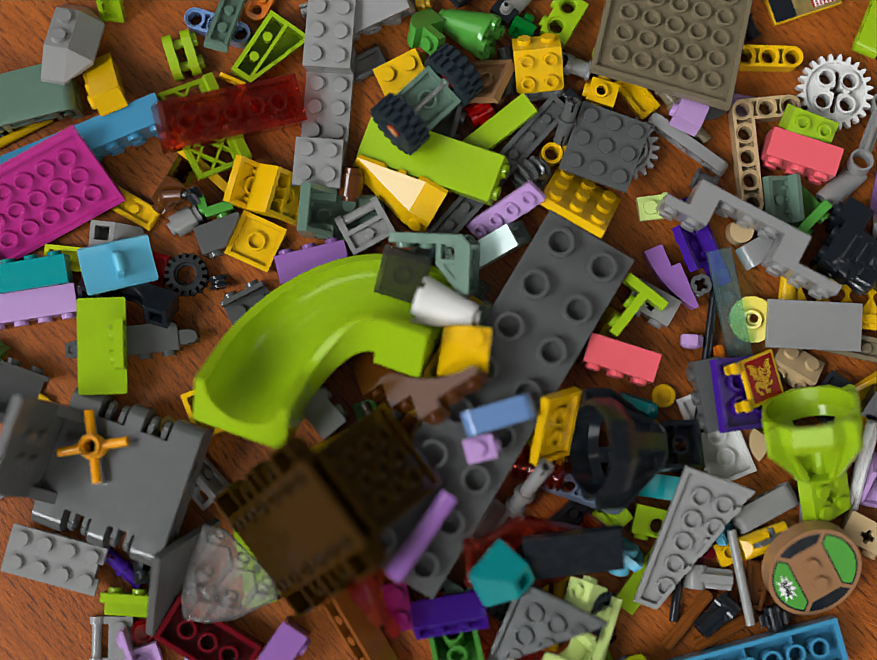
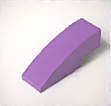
(670, 277)

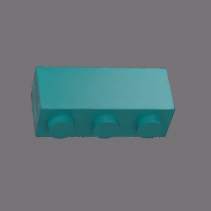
(35, 272)

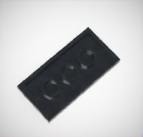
(574, 552)

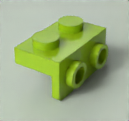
(124, 602)

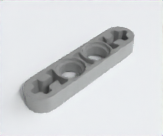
(688, 145)

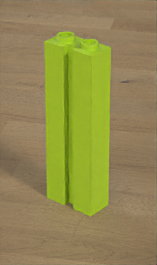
(443, 160)

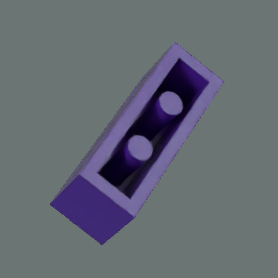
(448, 615)

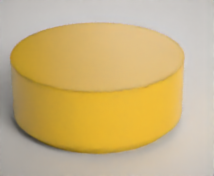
(663, 395)

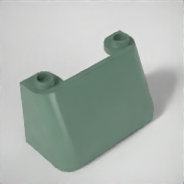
(31, 101)

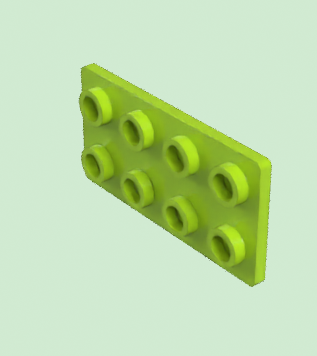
(102, 346)

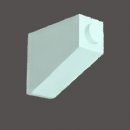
(502, 242)

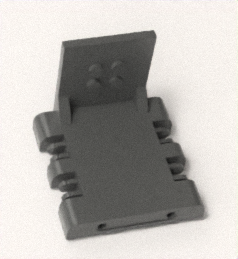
(142, 484)

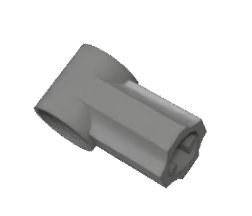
(708, 577)

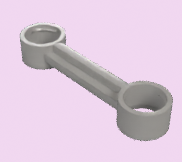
(866, 144)

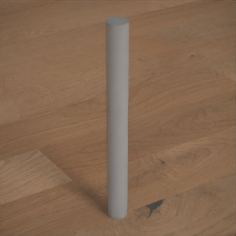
(741, 577)

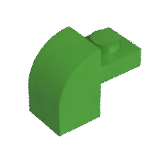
(426, 31)

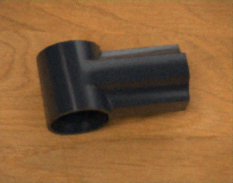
(721, 611)

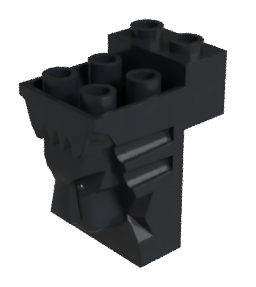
(848, 251)

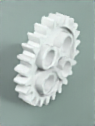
(855, 96)

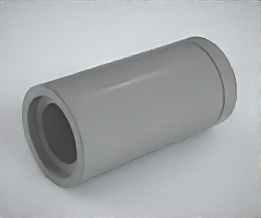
(840, 187)

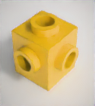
(604, 86)

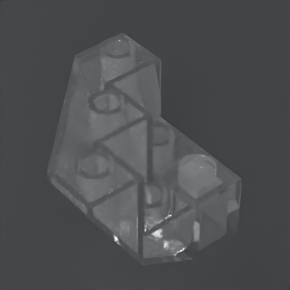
(223, 579)

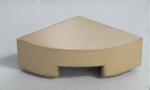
(757, 444)

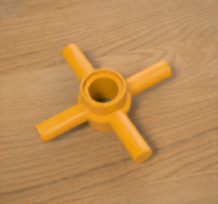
(102, 446)

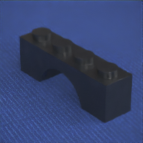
(158, 303)

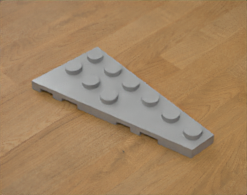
(692, 523)

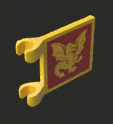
(759, 379)

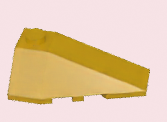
(408, 198)

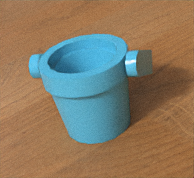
(632, 559)

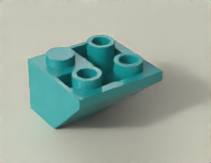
(500, 575)

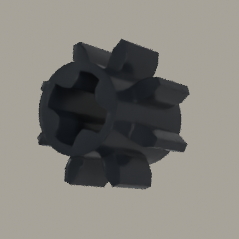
(774, 618)

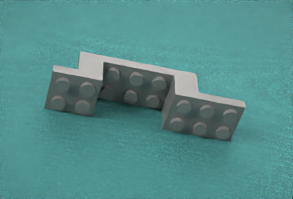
(328, 93)
(787, 241)

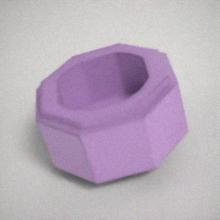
(691, 341)

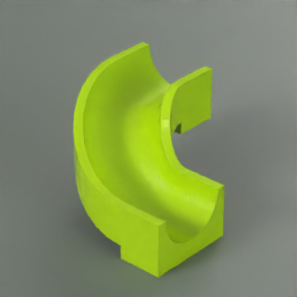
(297, 337)

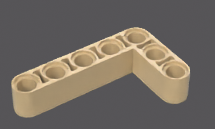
(750, 146)

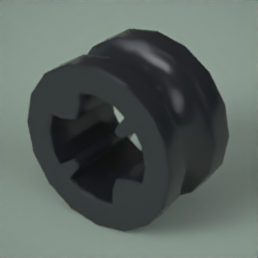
(219, 282)

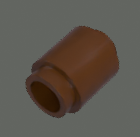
(351, 183)

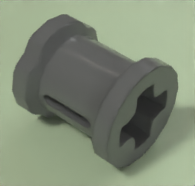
(698, 176)
(706, 283)

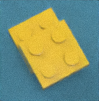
(400, 71)
(263, 190)

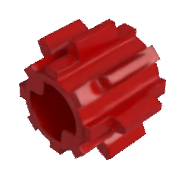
(479, 113)

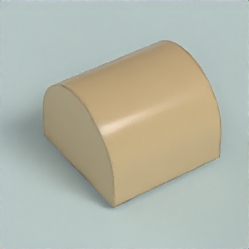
(737, 235)

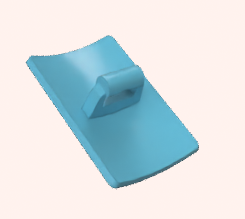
(117, 264)

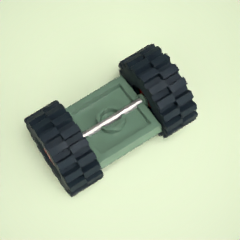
(427, 99)

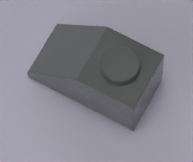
(216, 234)

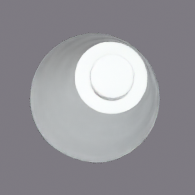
(443, 307)

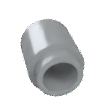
(184, 220)

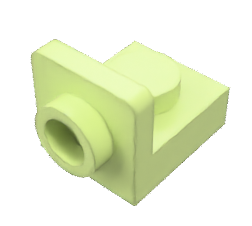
(646, 207)

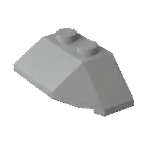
(70, 43)

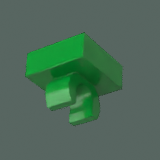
(522, 26)

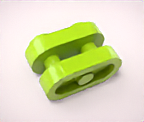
(188, 42)

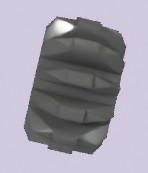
(532, 170)

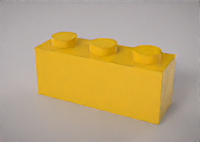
(104, 86)

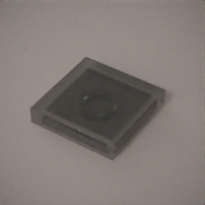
(402, 273)

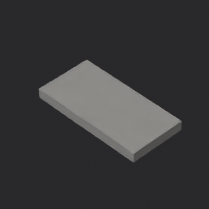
(813, 325)

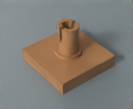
(495, 79)

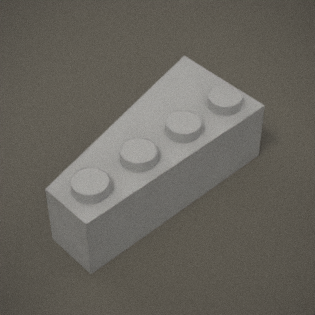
(376, 13)

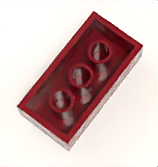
(206, 640)

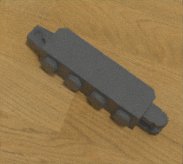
(150, 339)

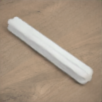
(862, 463)

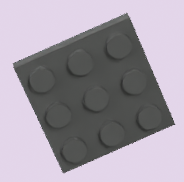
(604, 147)

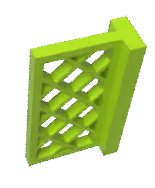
(234, 147)

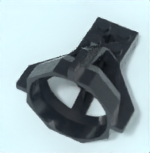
(636, 448)

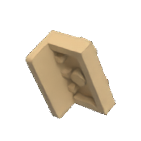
(797, 367)

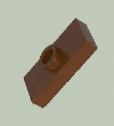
(755, 584)

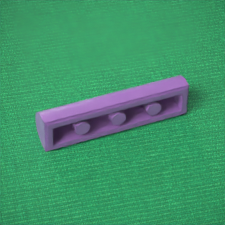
(421, 536)

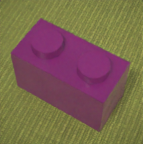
(398, 603)

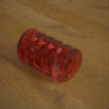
(523, 468)

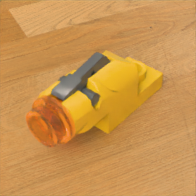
(752, 543)

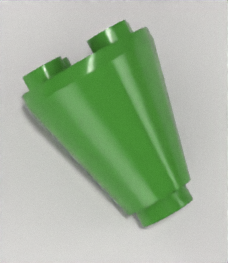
(473, 30)

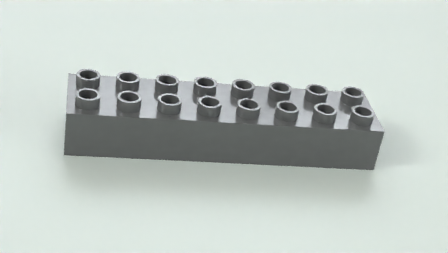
(536, 337)

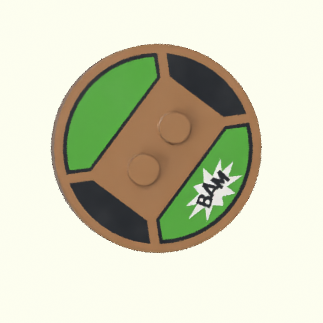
(811, 567)

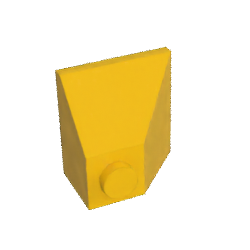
(463, 348)

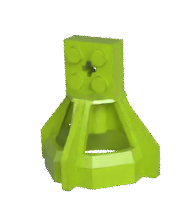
(819, 453)

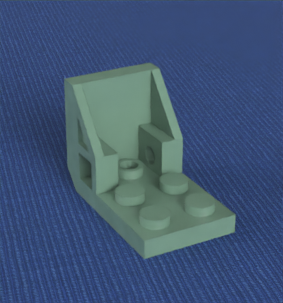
(321, 205)
(460, 267)

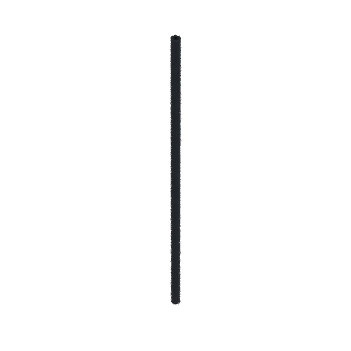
(706, 353)

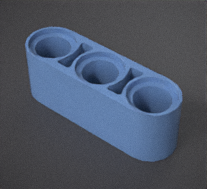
(202, 28)
(498, 414)

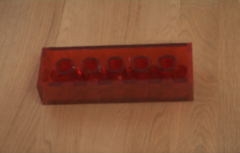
(228, 113)

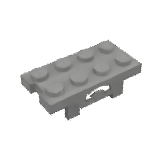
(54, 559)

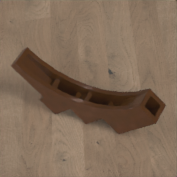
(404, 394)

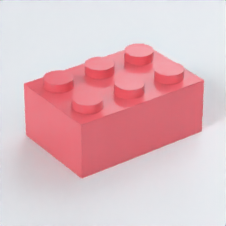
(800, 155)
(620, 360)

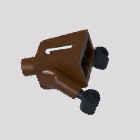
(175, 185)

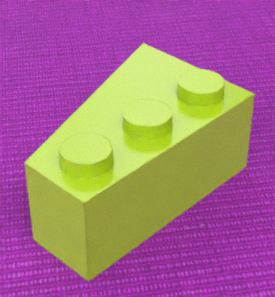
(268, 48)

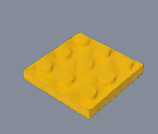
(580, 202)

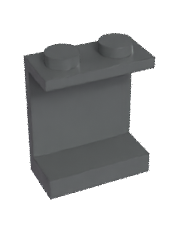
(18, 381)

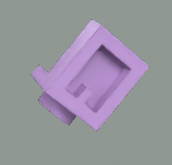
(481, 448)

